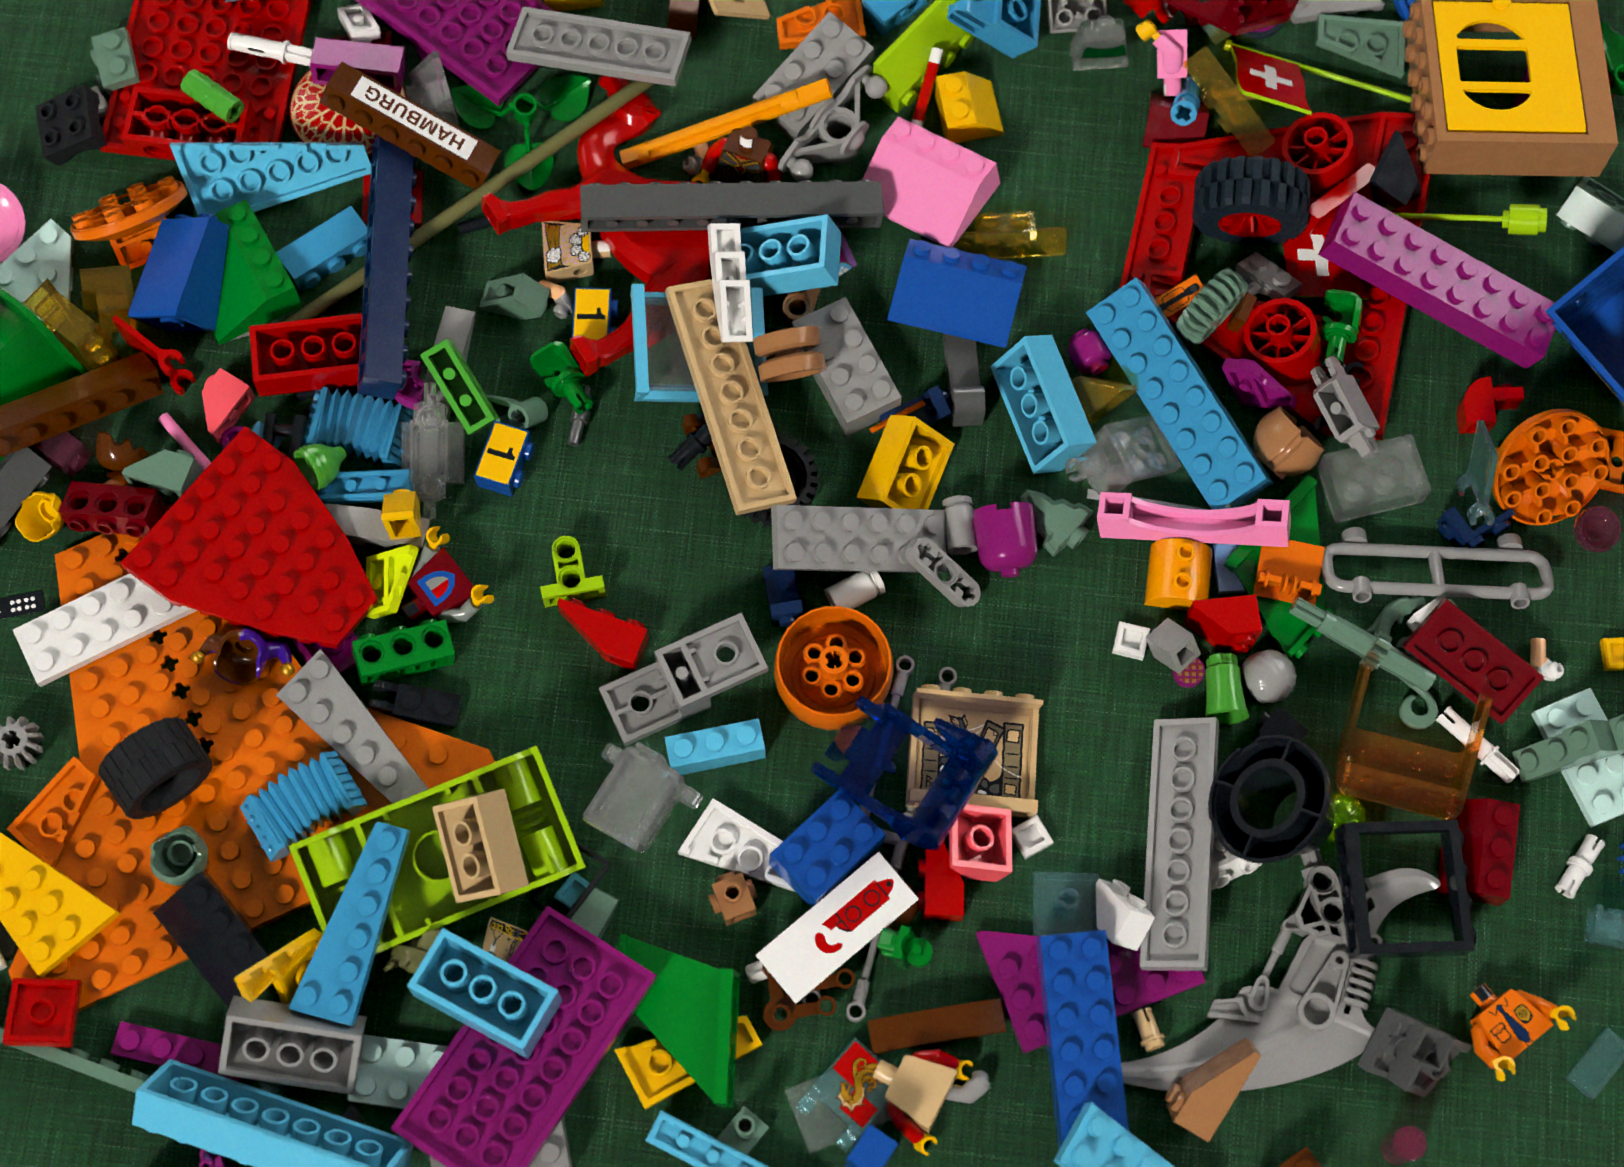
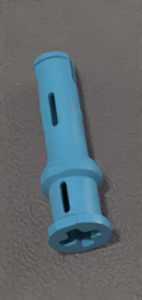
(1186, 103)

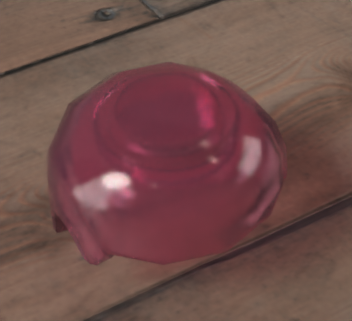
(1597, 529)

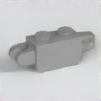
(1345, 408)

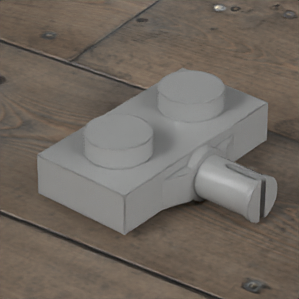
(1267, 278)

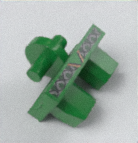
(905, 948)

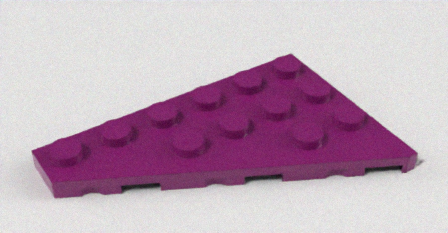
(1016, 976)

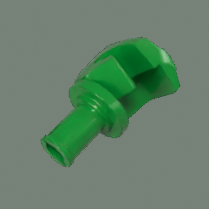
(1347, 310)
(558, 361)

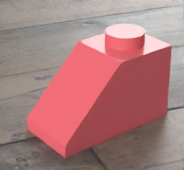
(224, 402)

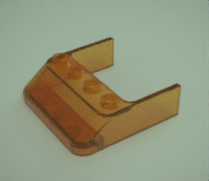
(1405, 771)

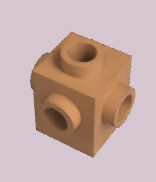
(733, 909)

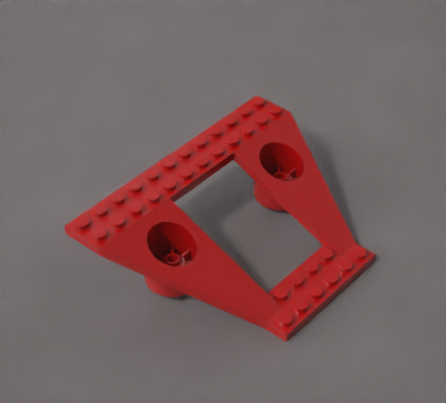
(1166, 230)

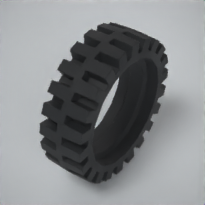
(808, 473)

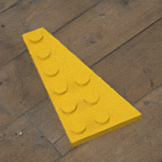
(45, 908)

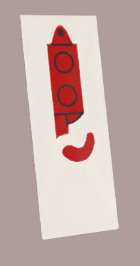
(837, 927)

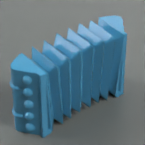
(358, 425)
(302, 803)

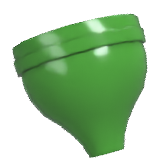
(319, 463)

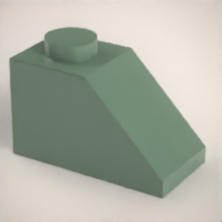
(515, 297)

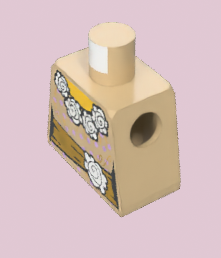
(570, 251)

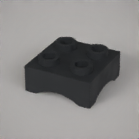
(69, 125)

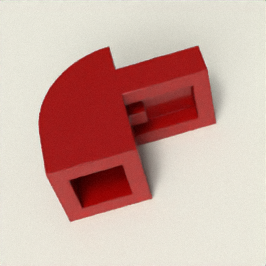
(1482, 401)

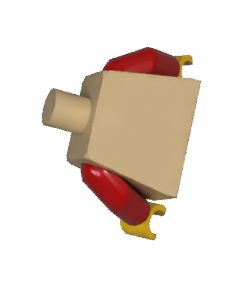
(919, 1091)

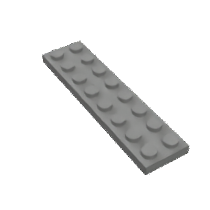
(1180, 845)

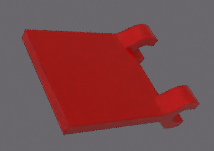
(159, 357)

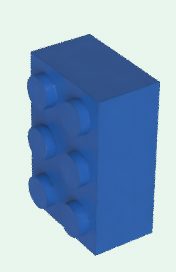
(826, 848)

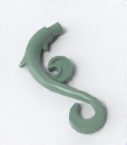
(1389, 615)

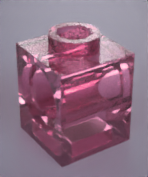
(64, 453)

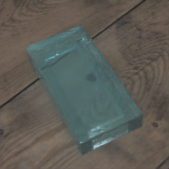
(1598, 1064)

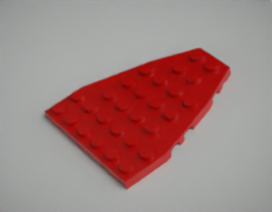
(256, 550)

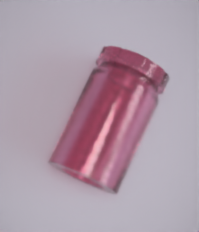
(1404, 1145)

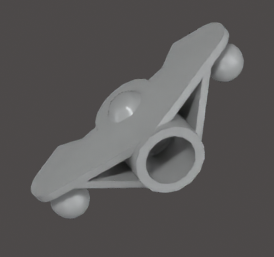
(833, 118)

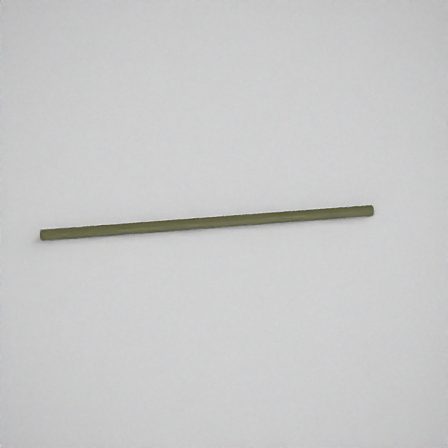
(492, 186)

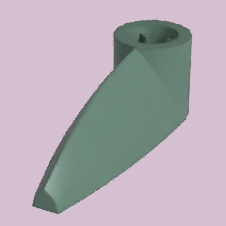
(518, 413)

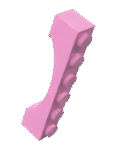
(1254, 524)

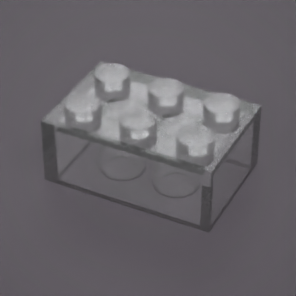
(1374, 485)

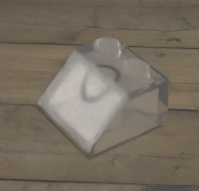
(431, 89)

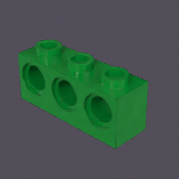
(393, 665)

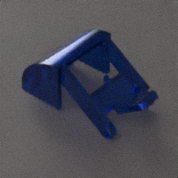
(872, 753)

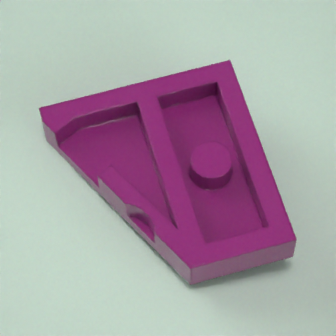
(1255, 386)

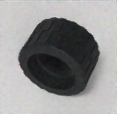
(155, 768)

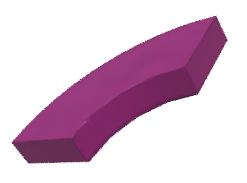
(414, 388)

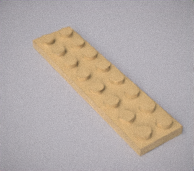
(730, 403)

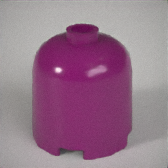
(1006, 537)

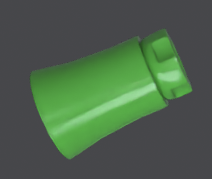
(1224, 689)

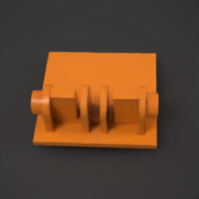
(1289, 572)

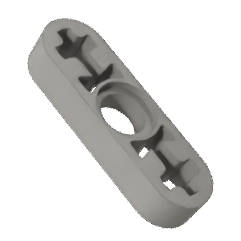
(929, 571)

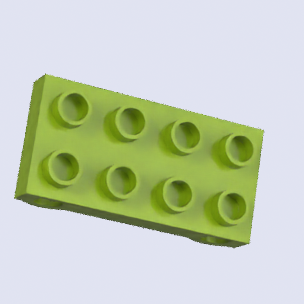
(423, 888)

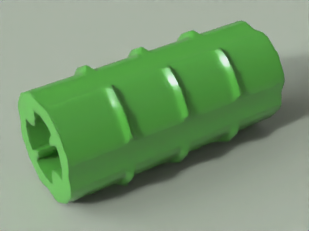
(212, 96)

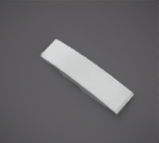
(730, 283)

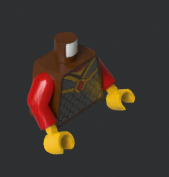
(740, 159)

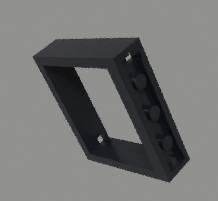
(1354, 893)

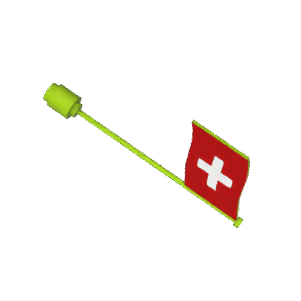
(1281, 80)
(1321, 275)

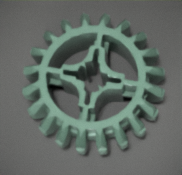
(1211, 306)

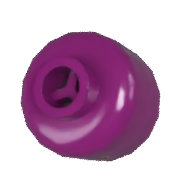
(1089, 352)

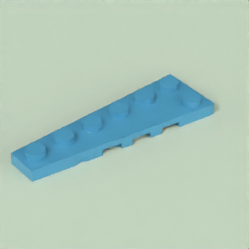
(347, 949)

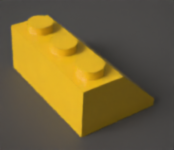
(905, 465)

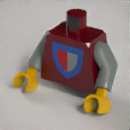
(441, 585)

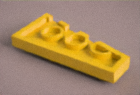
(659, 1075)

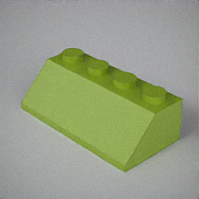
(907, 58)

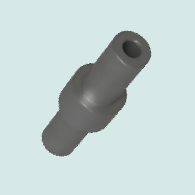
(579, 421)

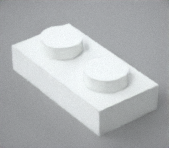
(359, 23)

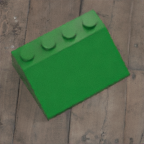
(253, 280)

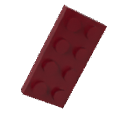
(1473, 659)

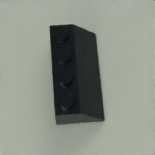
(212, 934)

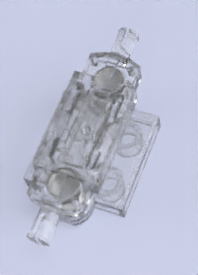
(432, 451)

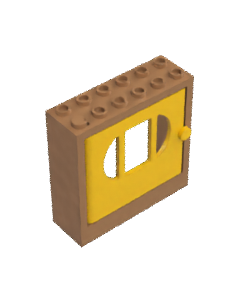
(1556, 132)

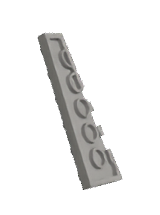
(343, 721)

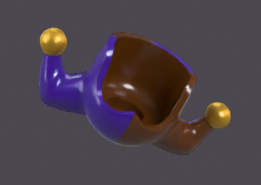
(243, 655)

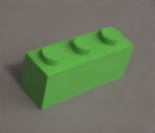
(459, 386)

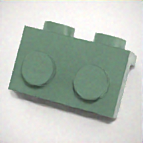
(114, 60)

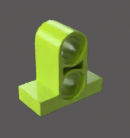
(569, 568)

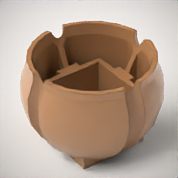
(1284, 445)

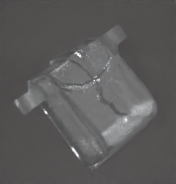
(637, 796)

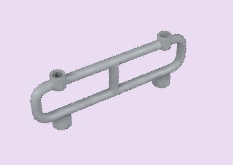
(1508, 549)

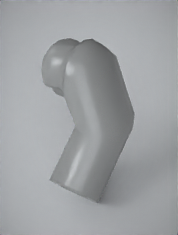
(971, 1090)

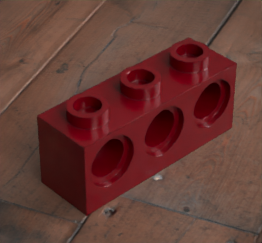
(111, 508)

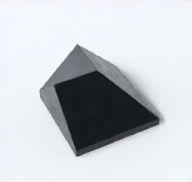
(1394, 177)

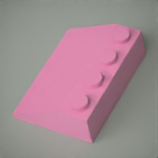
(930, 182)

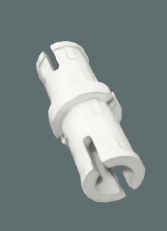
(1579, 866)

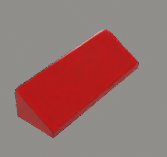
(1327, 205)

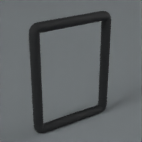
(587, 891)

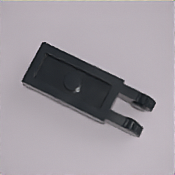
(418, 703)

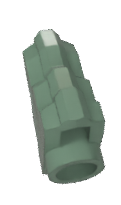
(1058, 521)

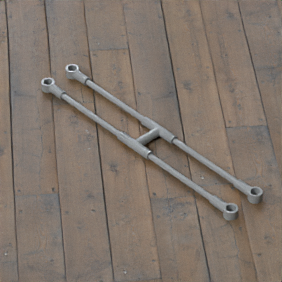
(891, 838)

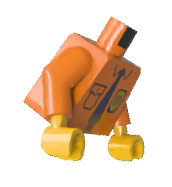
(1511, 1025)

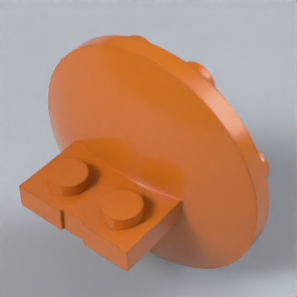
(133, 224)
(1550, 466)

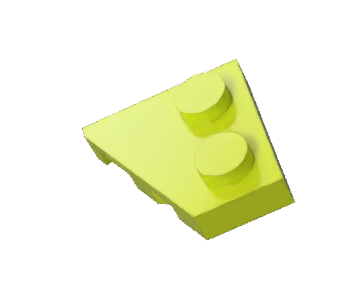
(389, 576)

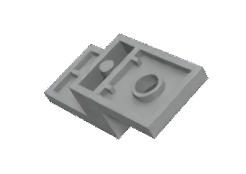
(683, 679)

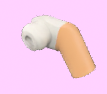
(1538, 659)

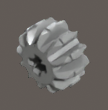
(28, 744)

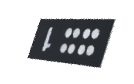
(21, 604)

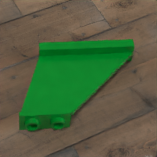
(1286, 629)
(691, 1014)

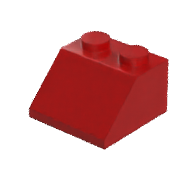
(1226, 622)

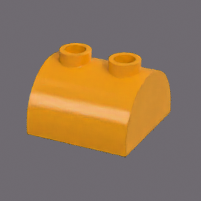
(1178, 573)

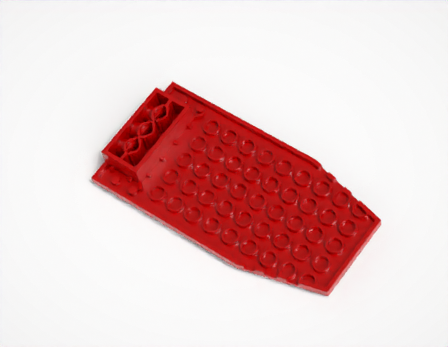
(190, 35)

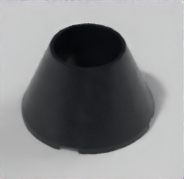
(1254, 785)

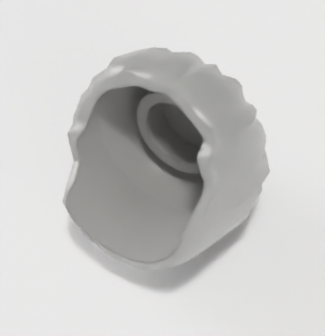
(1268, 676)

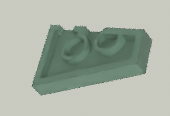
(1364, 40)

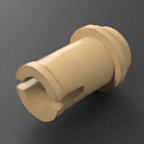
(1148, 1029)

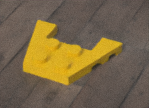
(282, 968)

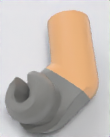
(693, 164)
(561, 298)

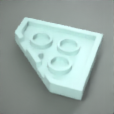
(40, 257)

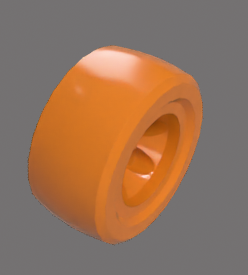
(818, 631)

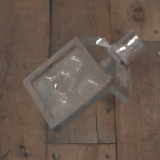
(1124, 454)

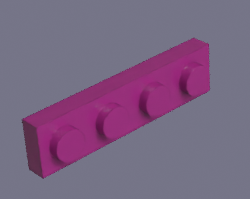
(159, 1046)

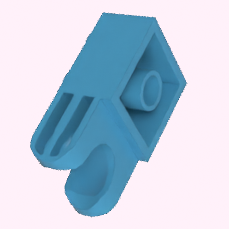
(1003, 24)

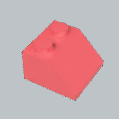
(982, 843)

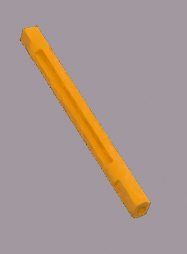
(724, 124)

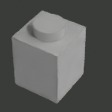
(1173, 645)

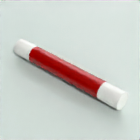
(927, 86)

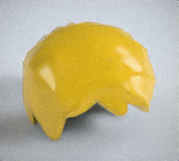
(39, 516)

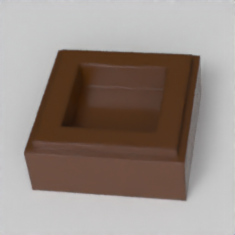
(1241, 312)

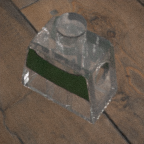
(1099, 44)

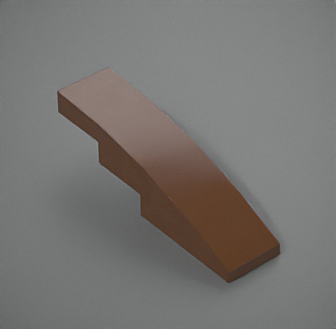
(937, 1026)

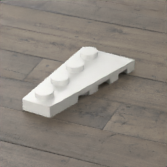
(733, 844)

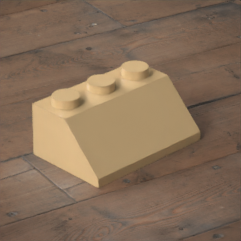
(480, 846)

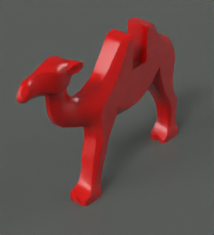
(652, 256)

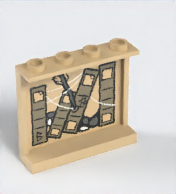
(1005, 720)

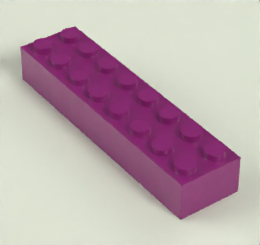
(1439, 280)

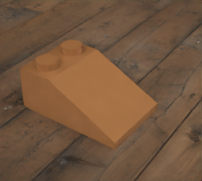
(1209, 1090)

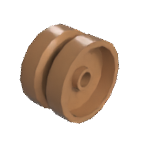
(789, 350)

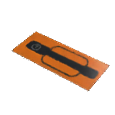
(1179, 296)

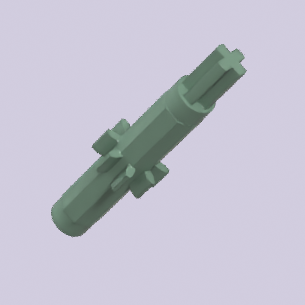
(1373, 649)

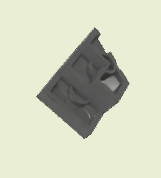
(1410, 1052)

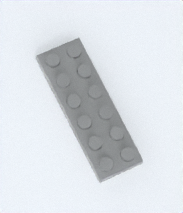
(599, 46)
(851, 537)

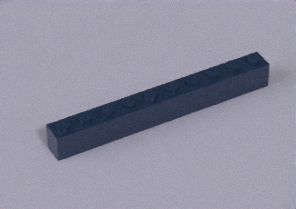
(387, 271)

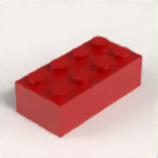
(305, 354)

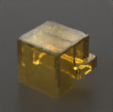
(108, 294)

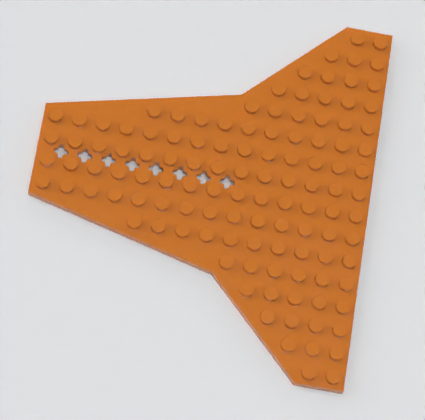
(252, 742)

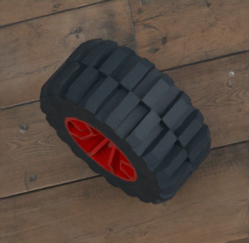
(1251, 200)

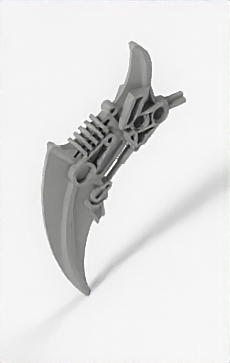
(1303, 1021)

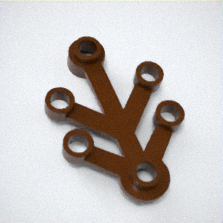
(800, 1010)

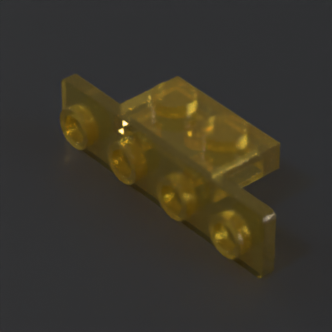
(1224, 96)
(1012, 237)

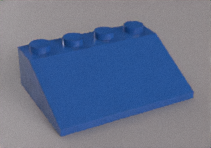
(957, 293)

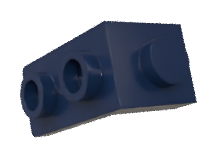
(936, 407)
(1456, 530)
(782, 596)

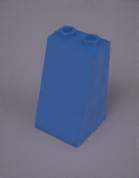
(183, 275)

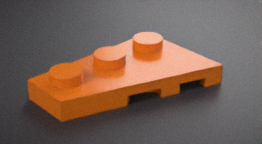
(798, 24)
(55, 812)

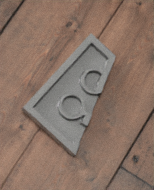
(1310, 9)

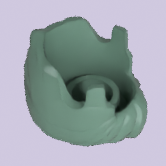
(179, 856)

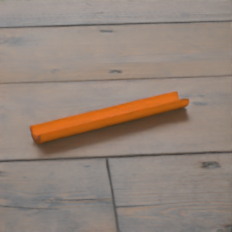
(905, 412)

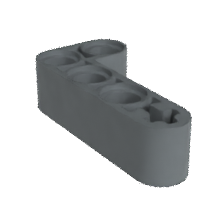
(963, 381)

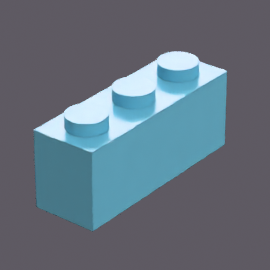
(716, 747)

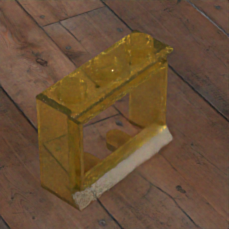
(73, 327)

